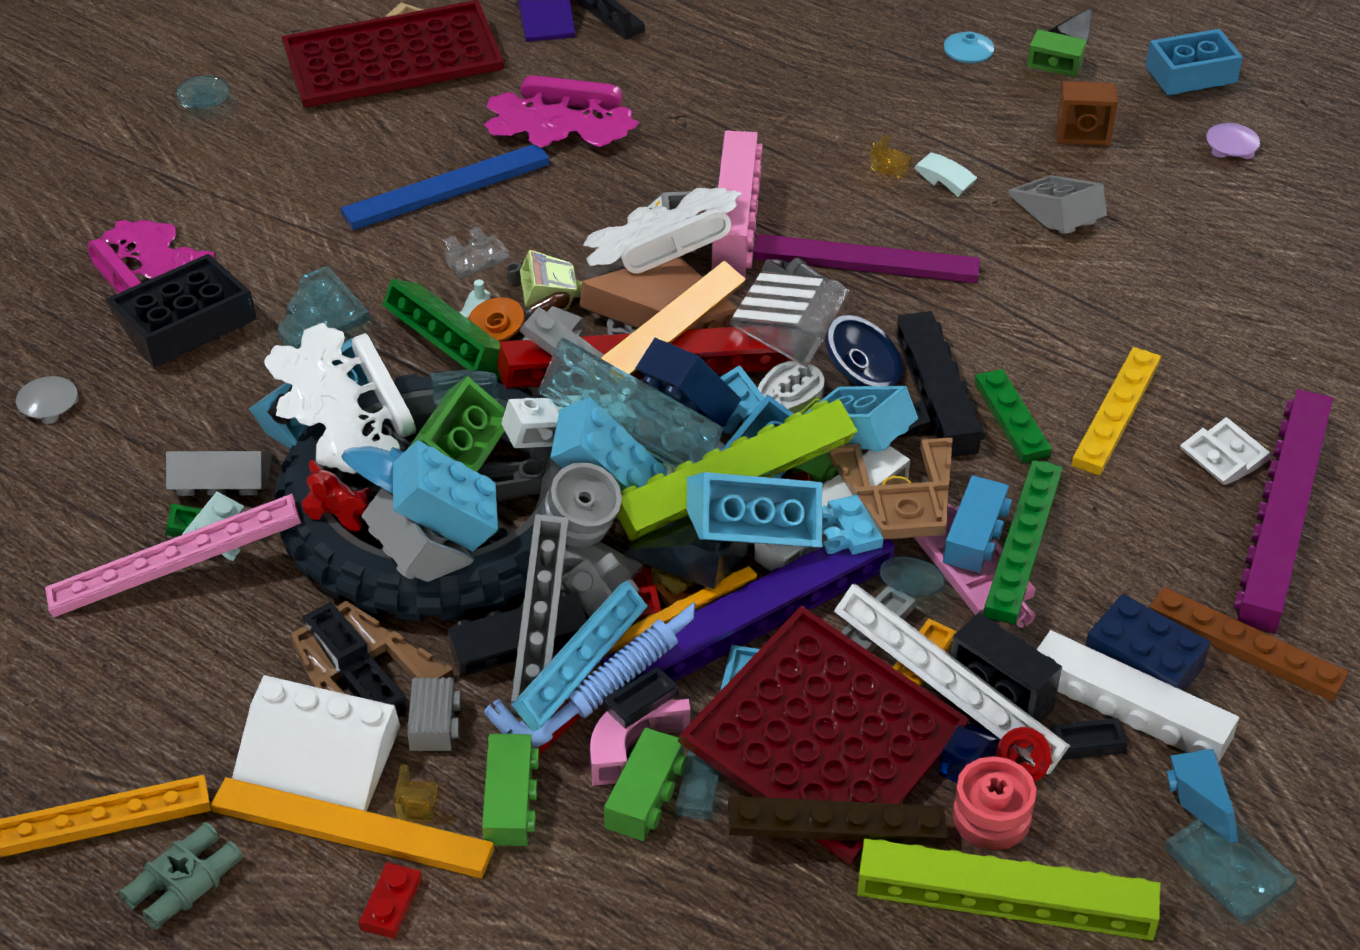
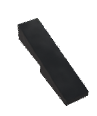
(351, 657)

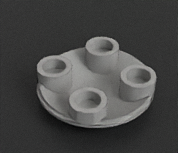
(47, 398)

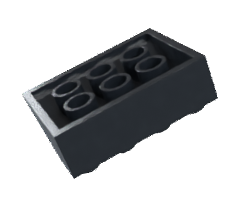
(182, 309)
(682, 553)

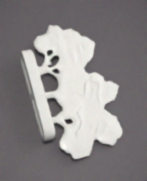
(664, 234)
(330, 397)

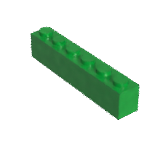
(443, 326)

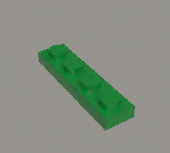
(1012, 416)

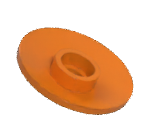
(498, 317)

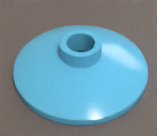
(968, 47)

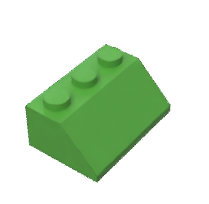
(464, 424)

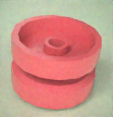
(994, 803)

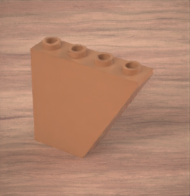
(640, 296)

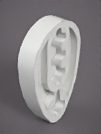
(788, 374)

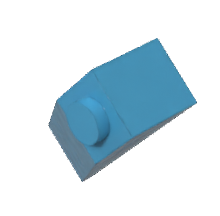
(1203, 791)

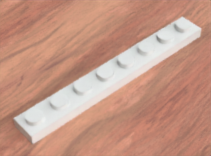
(941, 670)

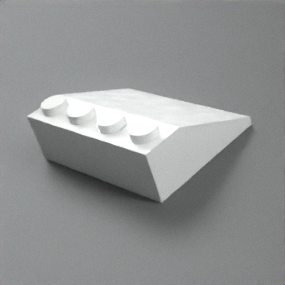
(316, 742)

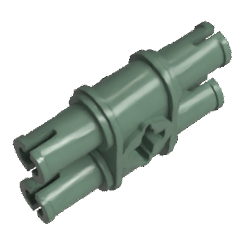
(180, 875)

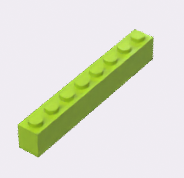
(764, 455)
(1009, 889)

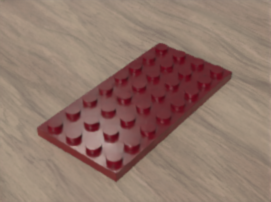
(391, 53)

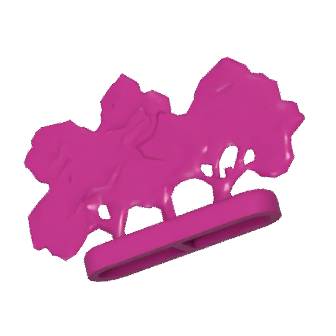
(555, 120)
(152, 245)

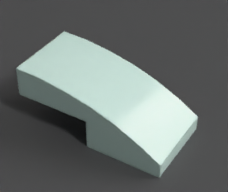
(942, 169)

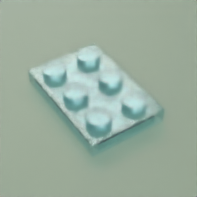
(1235, 873)

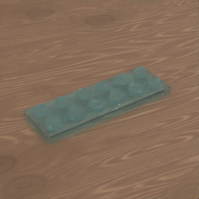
(652, 418)

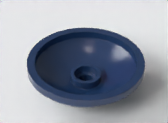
(863, 352)

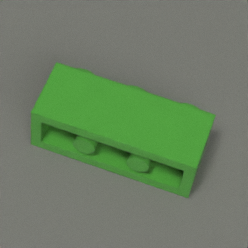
(645, 785)
(510, 789)

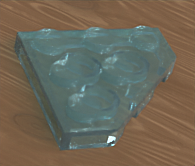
(321, 300)

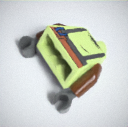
(544, 282)

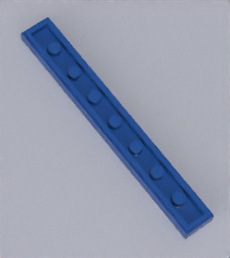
(444, 186)

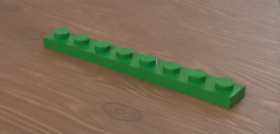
(1022, 543)

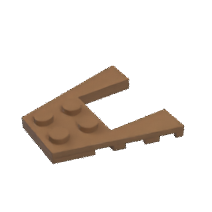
(901, 508)
(323, 674)

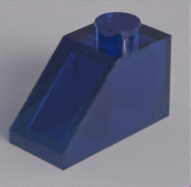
(964, 747)

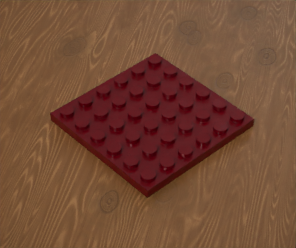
(822, 723)

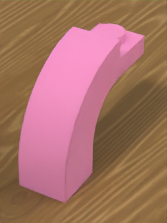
(611, 741)

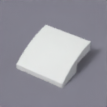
(1226, 451)

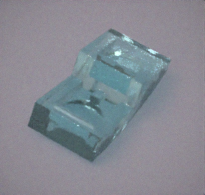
(443, 381)

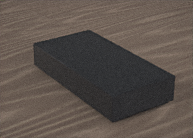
(640, 697)
(1091, 738)

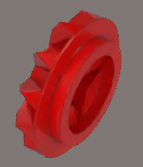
(1025, 738)

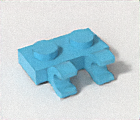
(749, 395)
(853, 526)

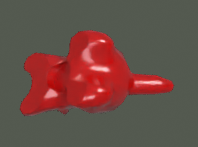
(332, 496)

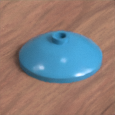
(373, 463)

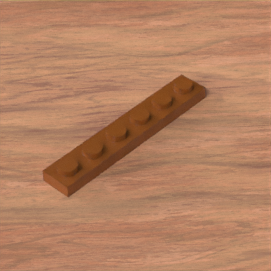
(1252, 645)

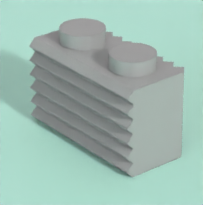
(432, 714)

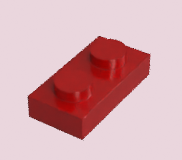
(390, 900)

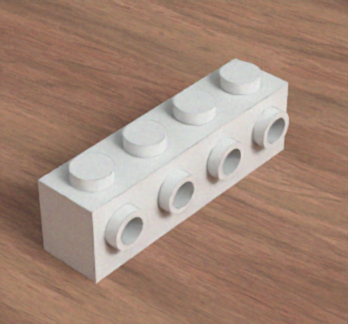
(531, 422)

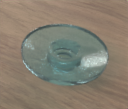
(202, 92)
(912, 576)

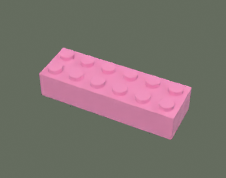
(739, 172)

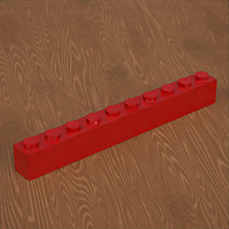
(722, 349)

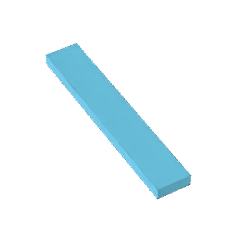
(579, 656)

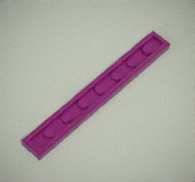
(868, 258)

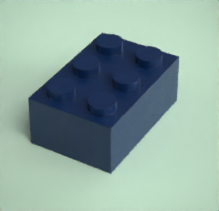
(688, 381)
(1149, 643)

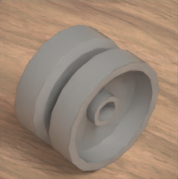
(587, 498)

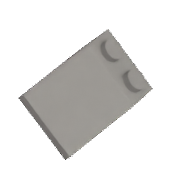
(1062, 202)

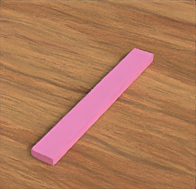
(172, 555)

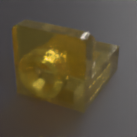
(888, 160)

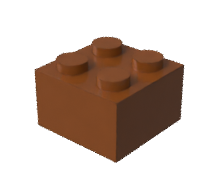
(1086, 113)

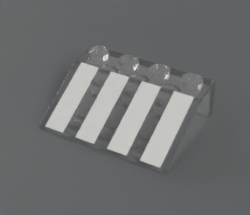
(790, 312)

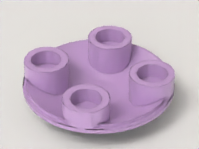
(1232, 140)

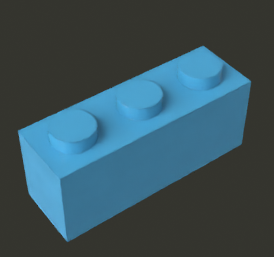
(977, 524)

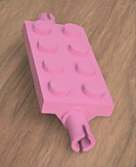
(971, 585)

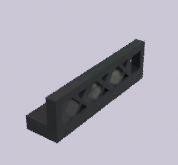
(615, 17)

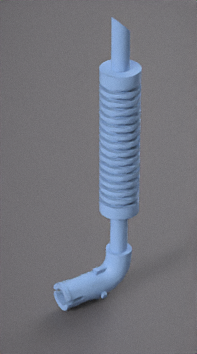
(603, 683)

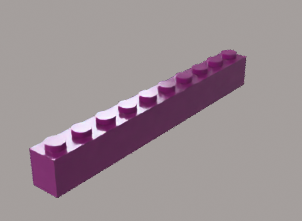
(1284, 511)

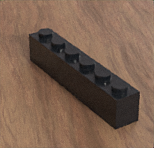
(939, 382)

